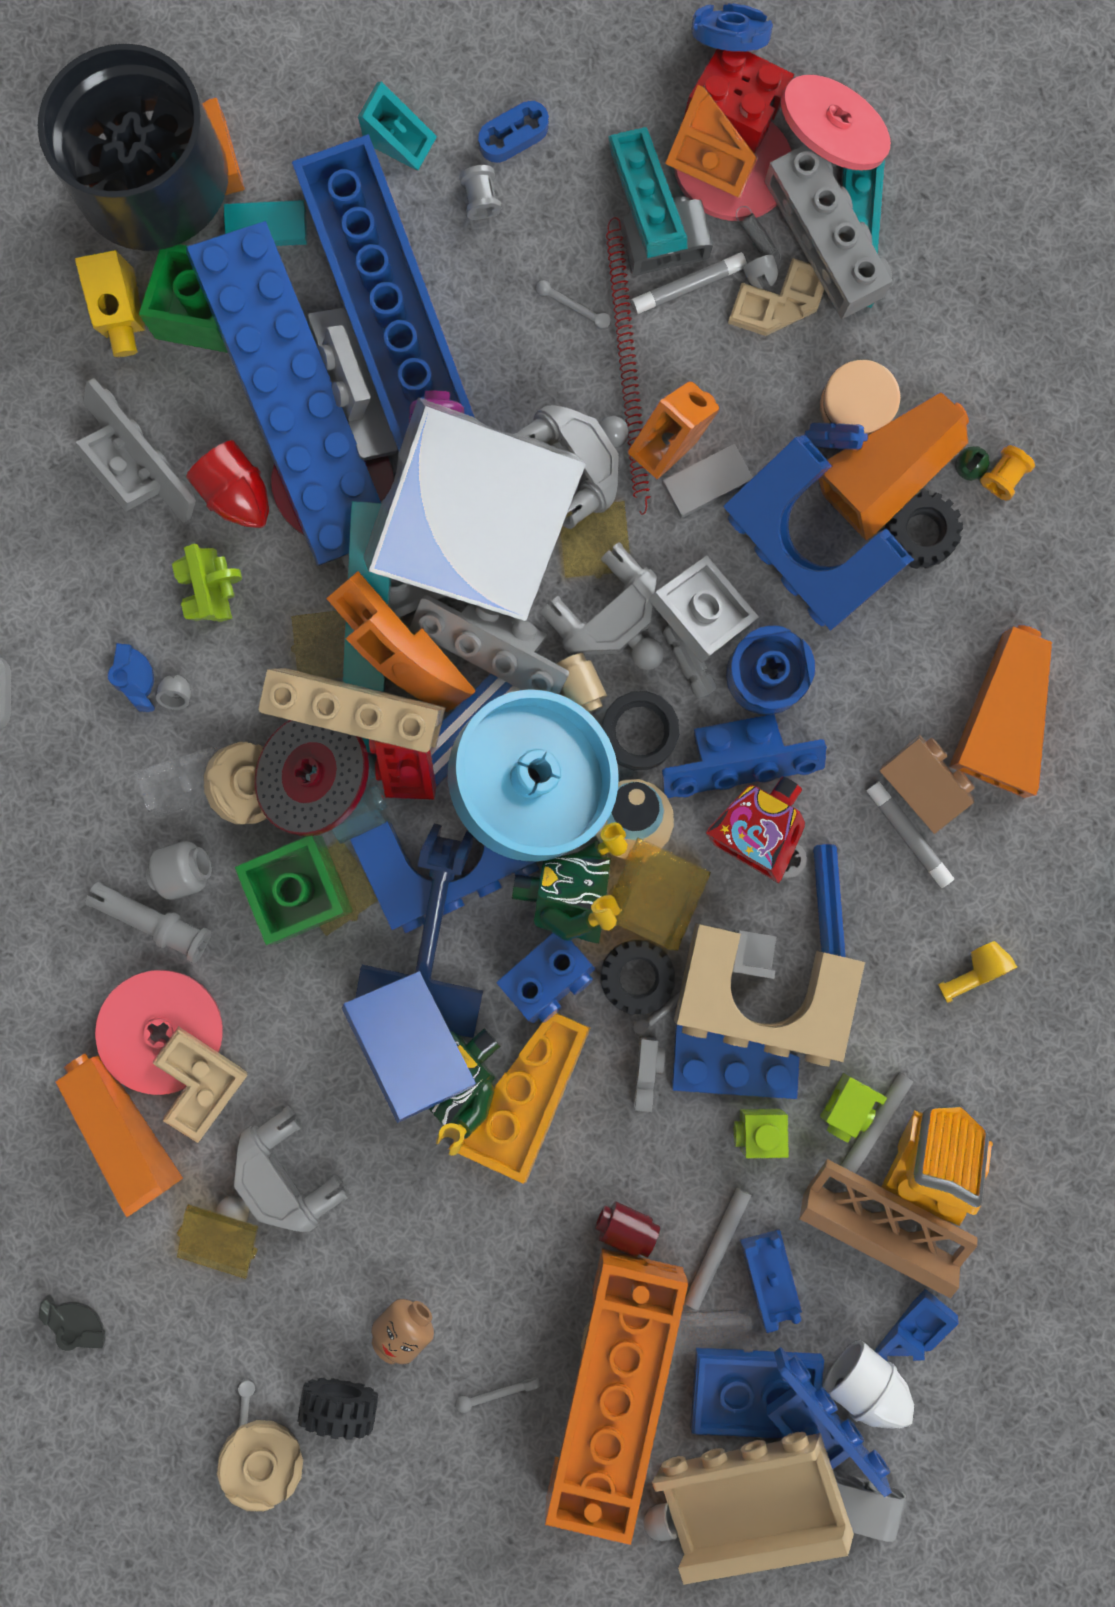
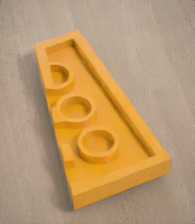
(527, 1100)

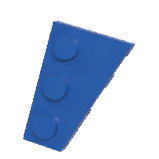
(722, 1068)

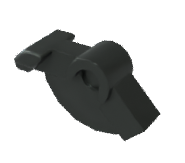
(72, 1324)

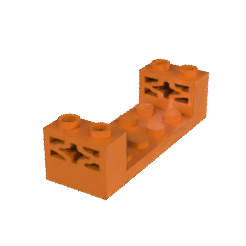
(617, 1397)

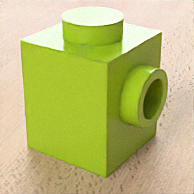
(762, 1133)

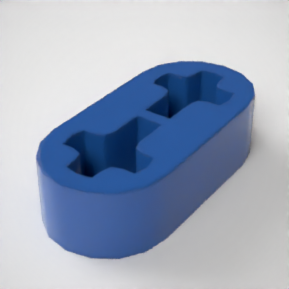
(508, 124)

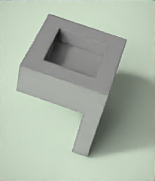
(755, 954)

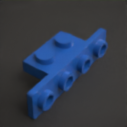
(741, 755)
(813, 1412)

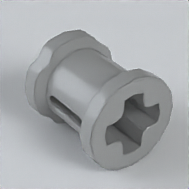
(480, 192)

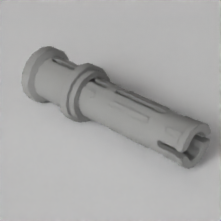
(165, 929)

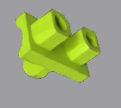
(210, 581)

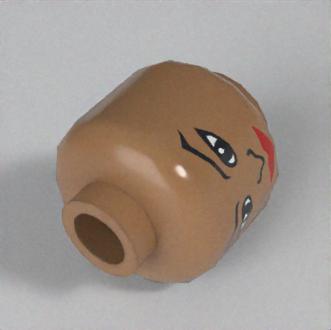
(402, 1331)

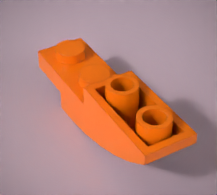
(390, 647)

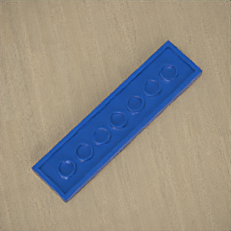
(285, 383)

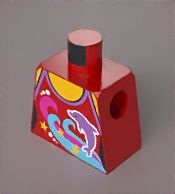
(761, 828)

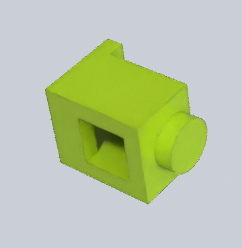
(850, 1108)

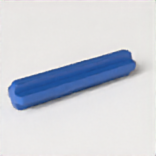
(829, 899)

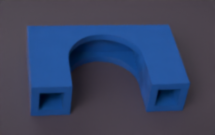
(763, 514)
(406, 893)

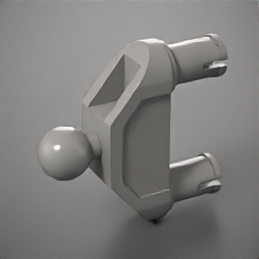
(593, 445)
(618, 622)
(267, 1187)

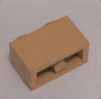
(928, 782)

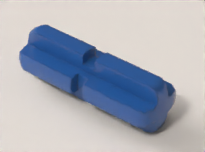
(836, 435)

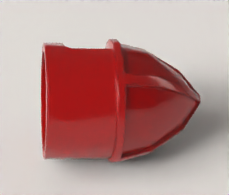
(231, 486)

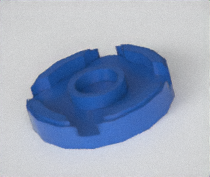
(733, 28)

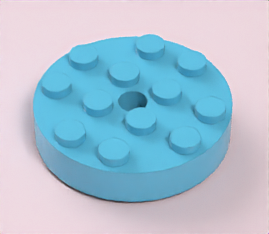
(499, 797)

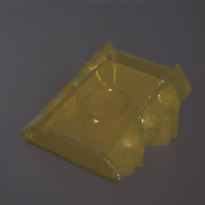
(658, 893)

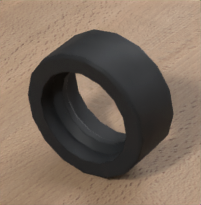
(667, 716)

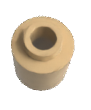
(582, 683)

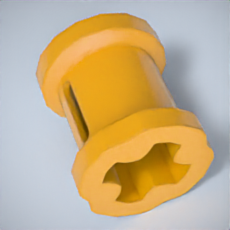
(1008, 472)

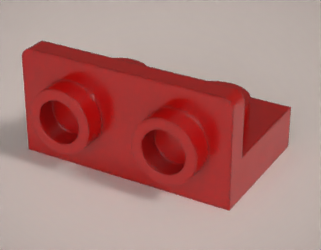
(404, 771)

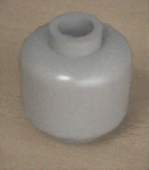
(178, 870)

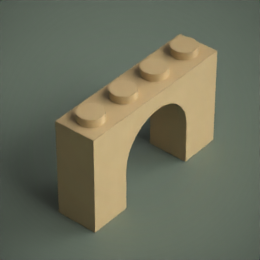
(816, 1028)

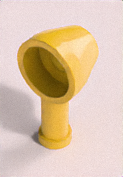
(988, 962)

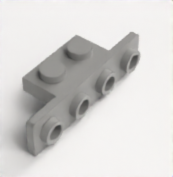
(352, 383)
(126, 460)
(492, 642)

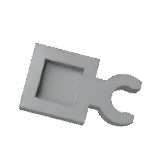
(649, 1063)

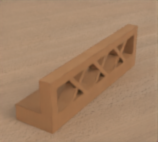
(880, 1233)

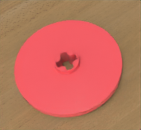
(835, 122)
(755, 194)
(125, 1028)

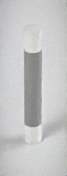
(689, 283)
(910, 834)

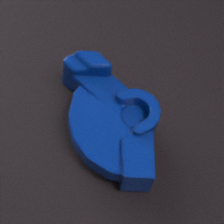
(132, 676)

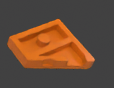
(711, 147)

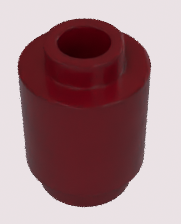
(627, 1230)

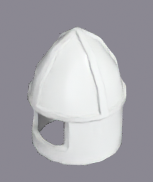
(870, 1388)

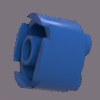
(783, 652)

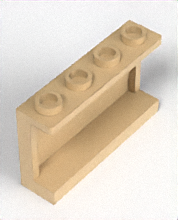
(351, 709)
(755, 1508)

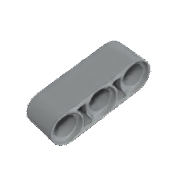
(869, 1510)

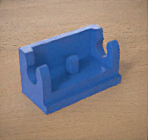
(771, 1279)

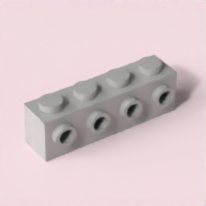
(828, 230)

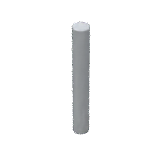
(882, 1116)
(717, 1248)

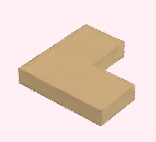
(208, 1082)

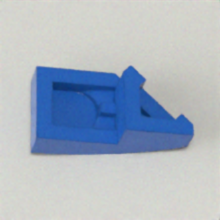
(919, 1328)

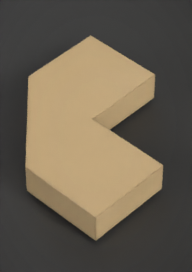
(768, 312)

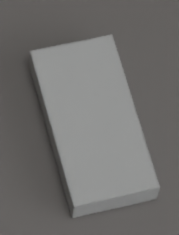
(707, 481)

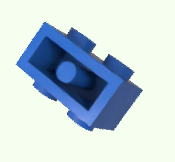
(542, 970)

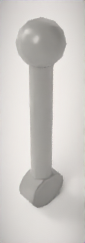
(601, 320)
(643, 1027)
(246, 1389)
(465, 1403)

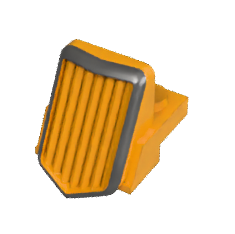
(942, 1163)

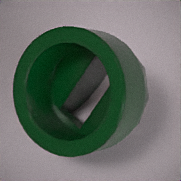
(966, 456)

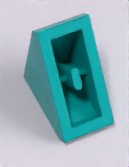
(395, 128)

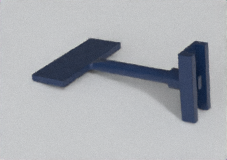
(456, 1003)

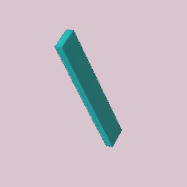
(356, 668)

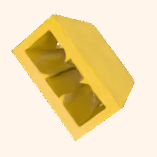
(108, 285)

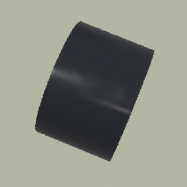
(110, 95)

